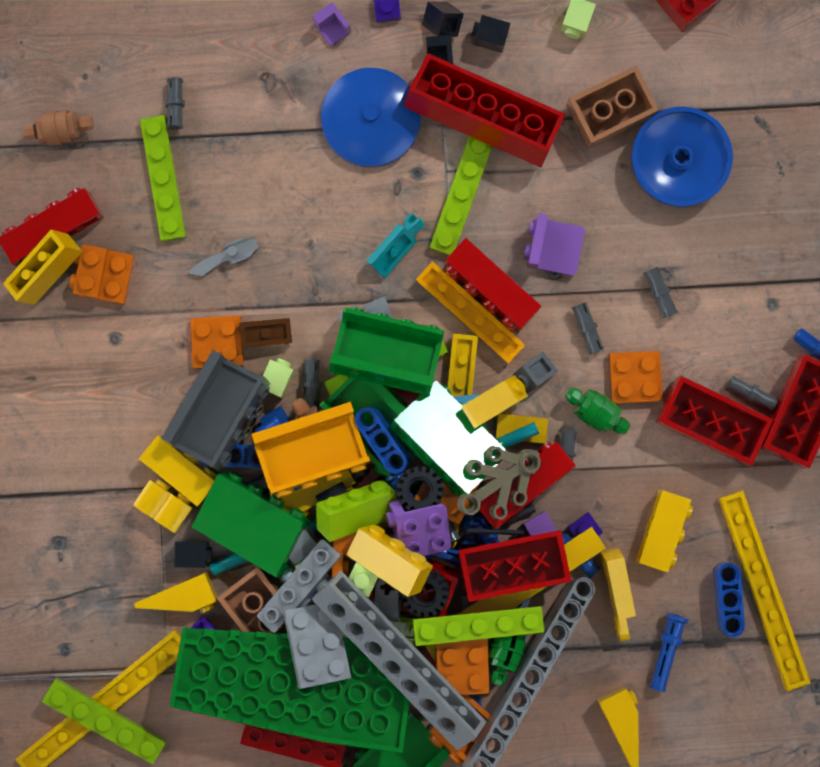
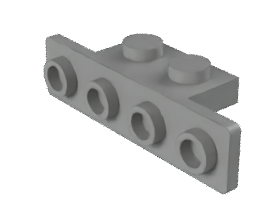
(301, 585)

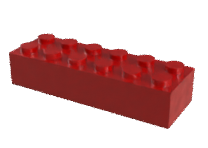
(484, 110)

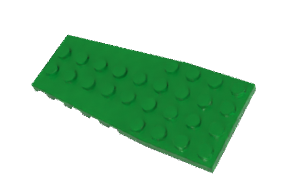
(255, 684)

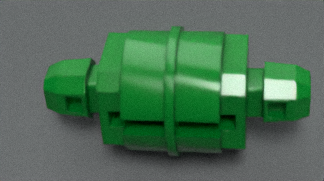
(597, 411)
(505, 656)

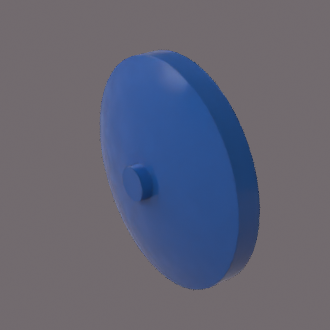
(368, 119)
(681, 157)

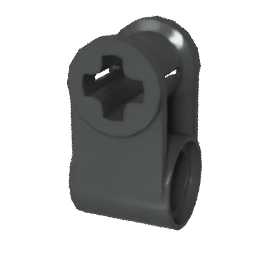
(388, 600)

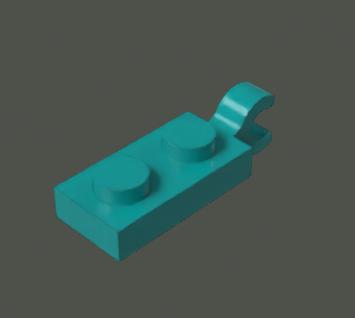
(395, 245)

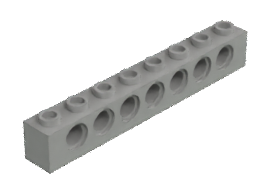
(399, 660)

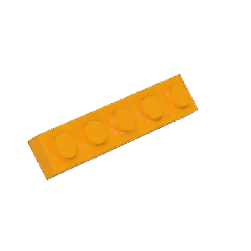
(470, 312)

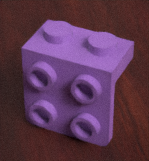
(554, 246)
(421, 529)

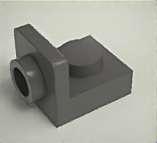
(535, 372)

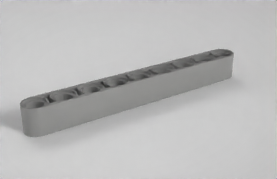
(539, 669)

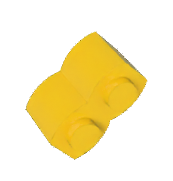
(163, 505)

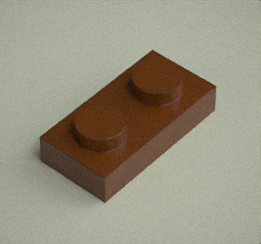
(265, 333)

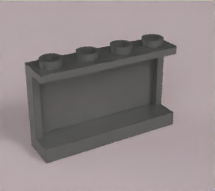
(216, 411)

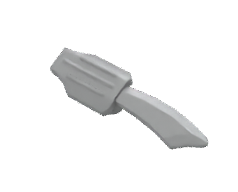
(234, 252)

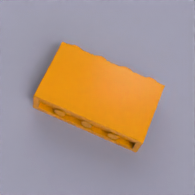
(310, 450)

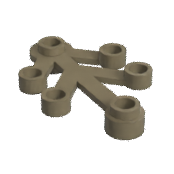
(501, 481)

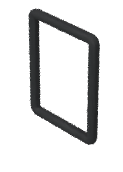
(519, 533)

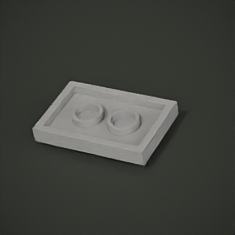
(315, 647)

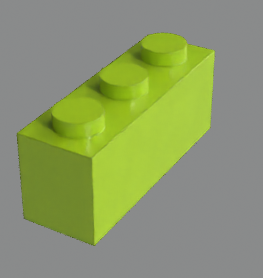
(353, 510)

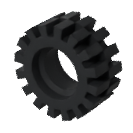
(419, 474)
(436, 604)

